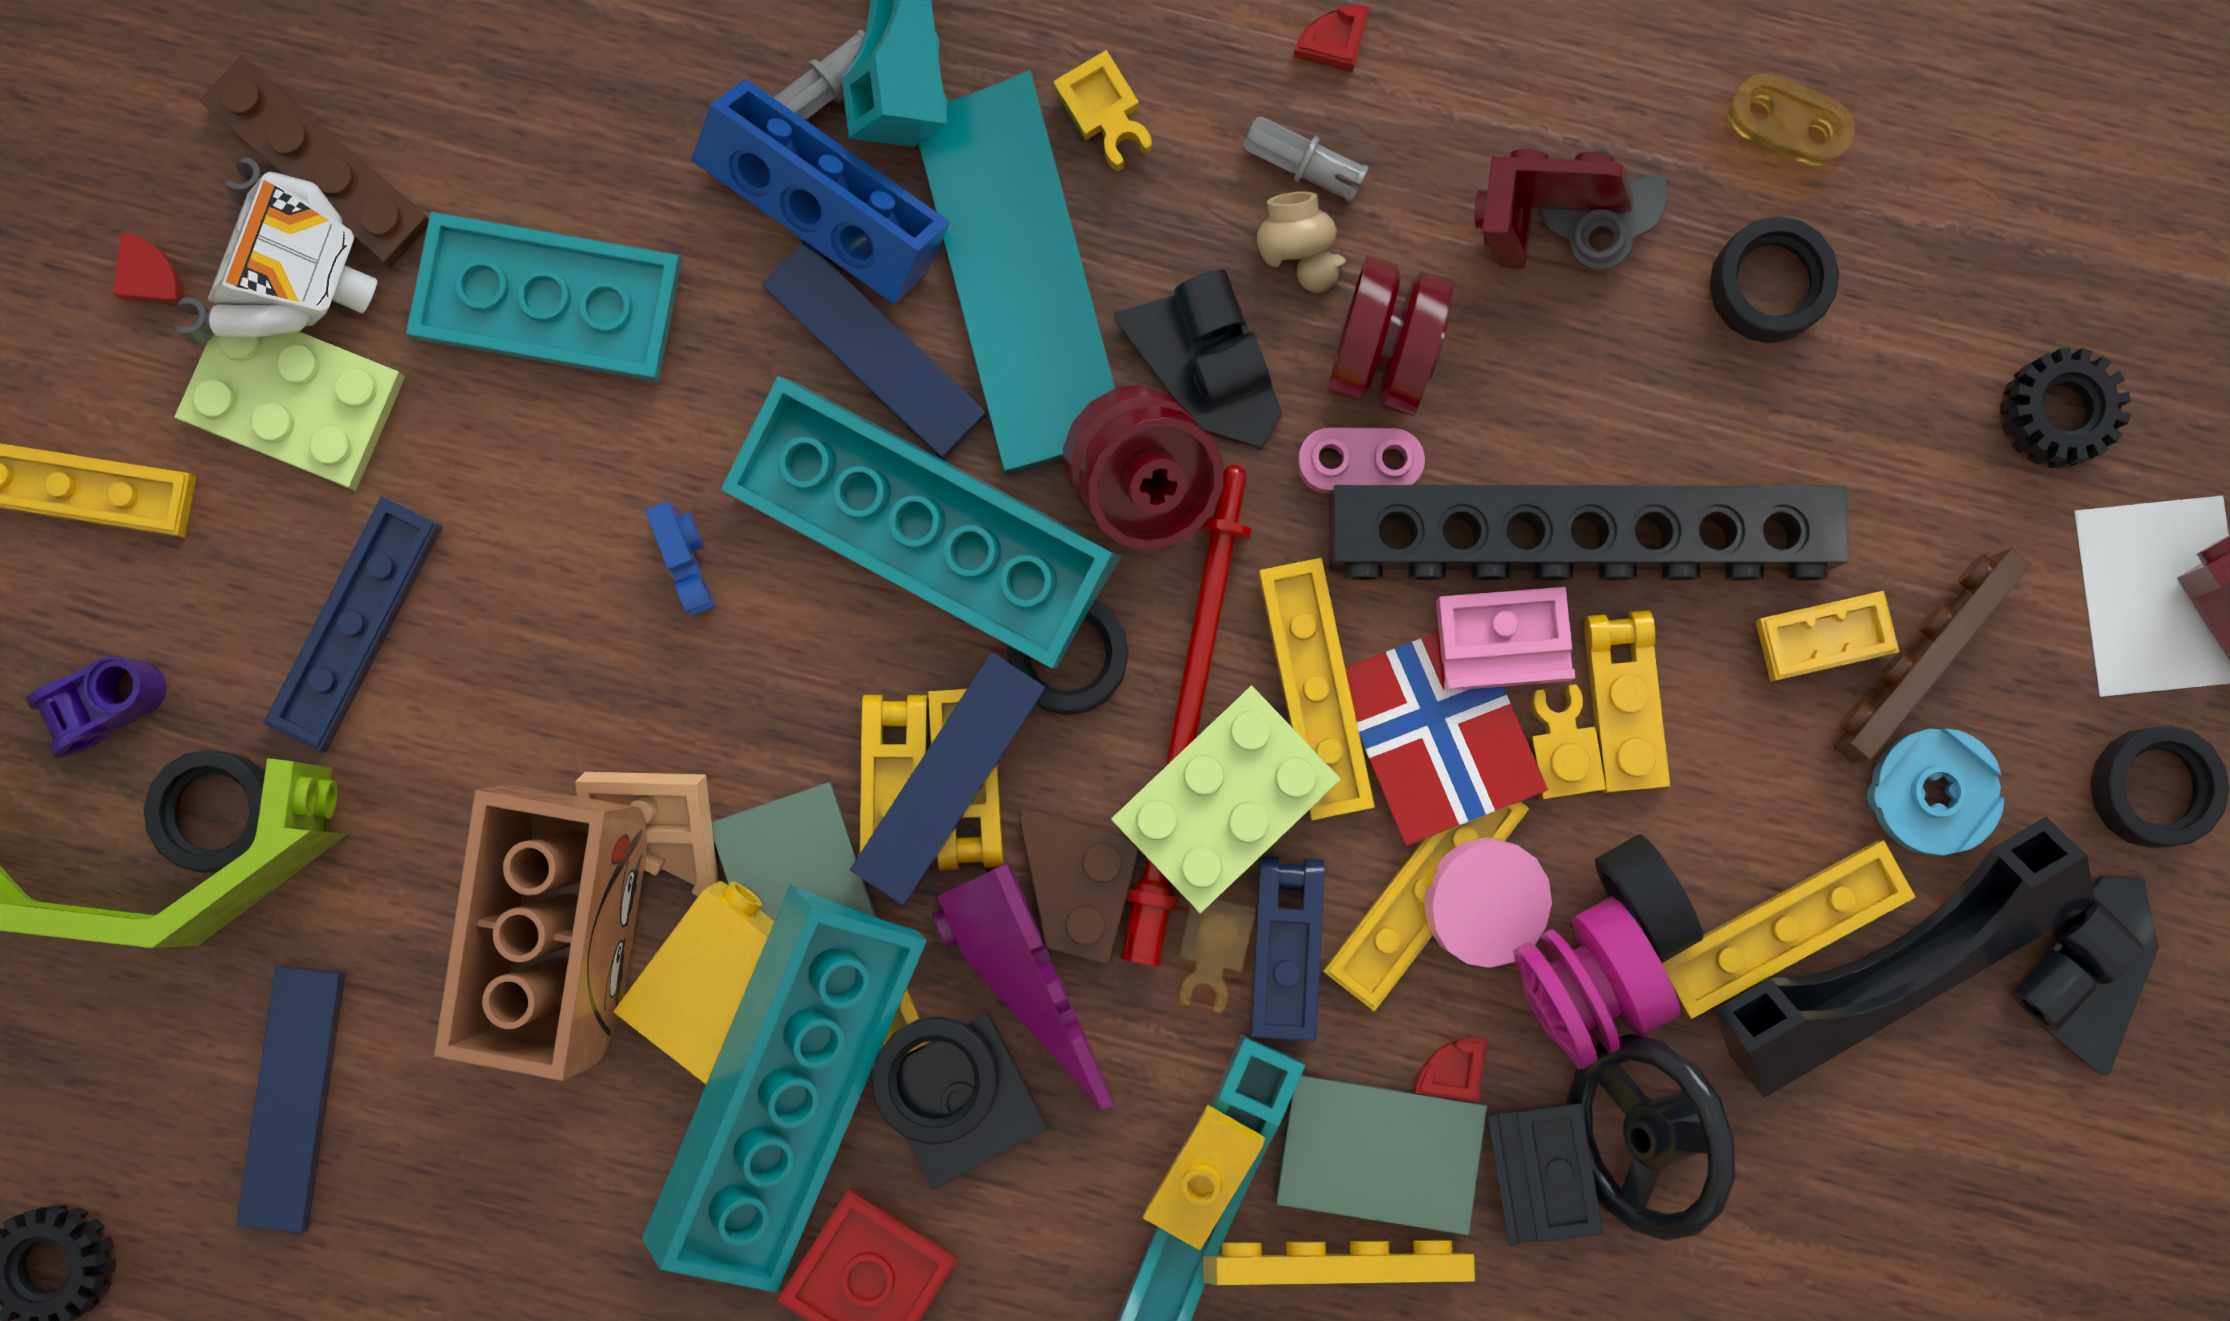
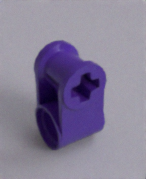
(86, 704)

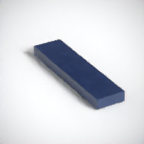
(874, 350)
(353, 624)
(947, 779)
(291, 1099)

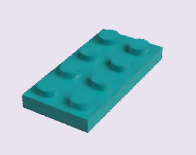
(544, 297)

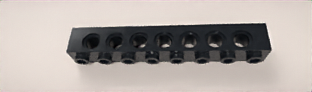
(1810, 514)

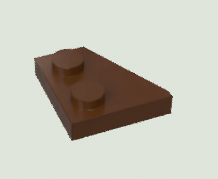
(1078, 883)

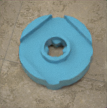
(1973, 787)

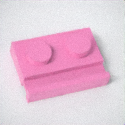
(1505, 638)

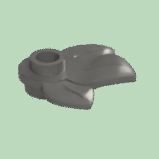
(1581, 226)

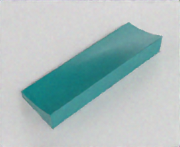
(1016, 269)
(920, 522)
(781, 1092)

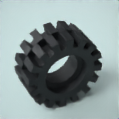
(2096, 389)
(86, 1259)

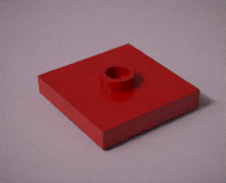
(867, 1268)

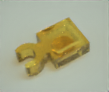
(1216, 942)

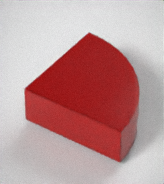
(1334, 37)
(145, 273)
(1454, 1071)

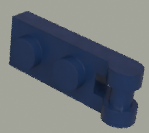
(1287, 951)

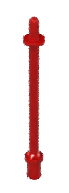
(1153, 893)

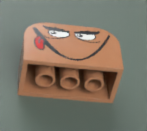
(541, 931)

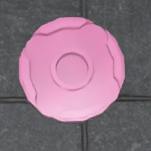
(1487, 901)

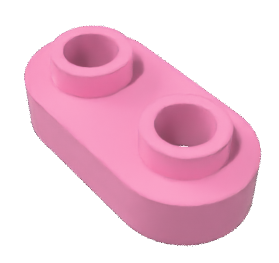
(1361, 458)

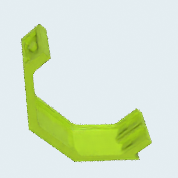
(287, 839)

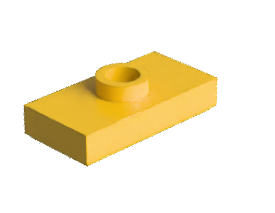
(1827, 636)
(1204, 1177)

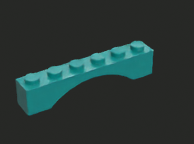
(895, 80)
(1256, 1094)

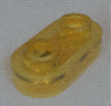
(1790, 114)

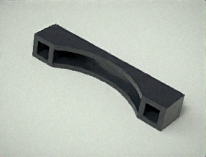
(2007, 902)

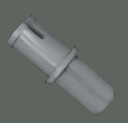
(822, 80)
(1304, 158)

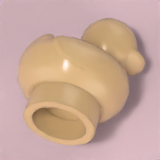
(1301, 232)

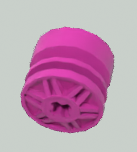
(1603, 978)

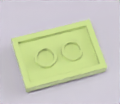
(293, 401)
(1225, 799)

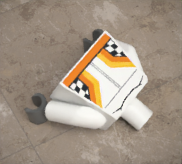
(279, 262)

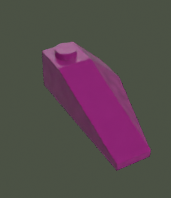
(1006, 948)

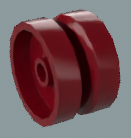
(1392, 336)
(1143, 467)

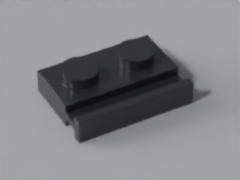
(1545, 1173)

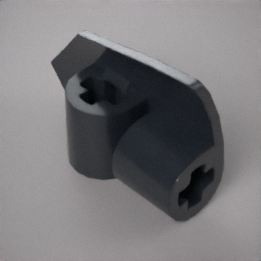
(1207, 357)
(2094, 973)

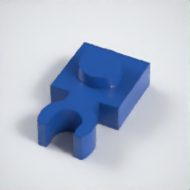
(678, 540)

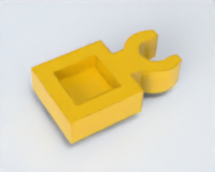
(1100, 102)
(1565, 754)

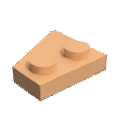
(675, 818)

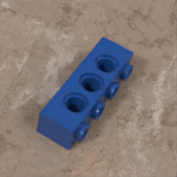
(819, 190)

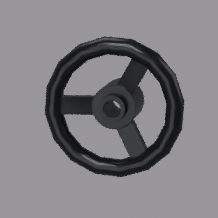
(1658, 1135)

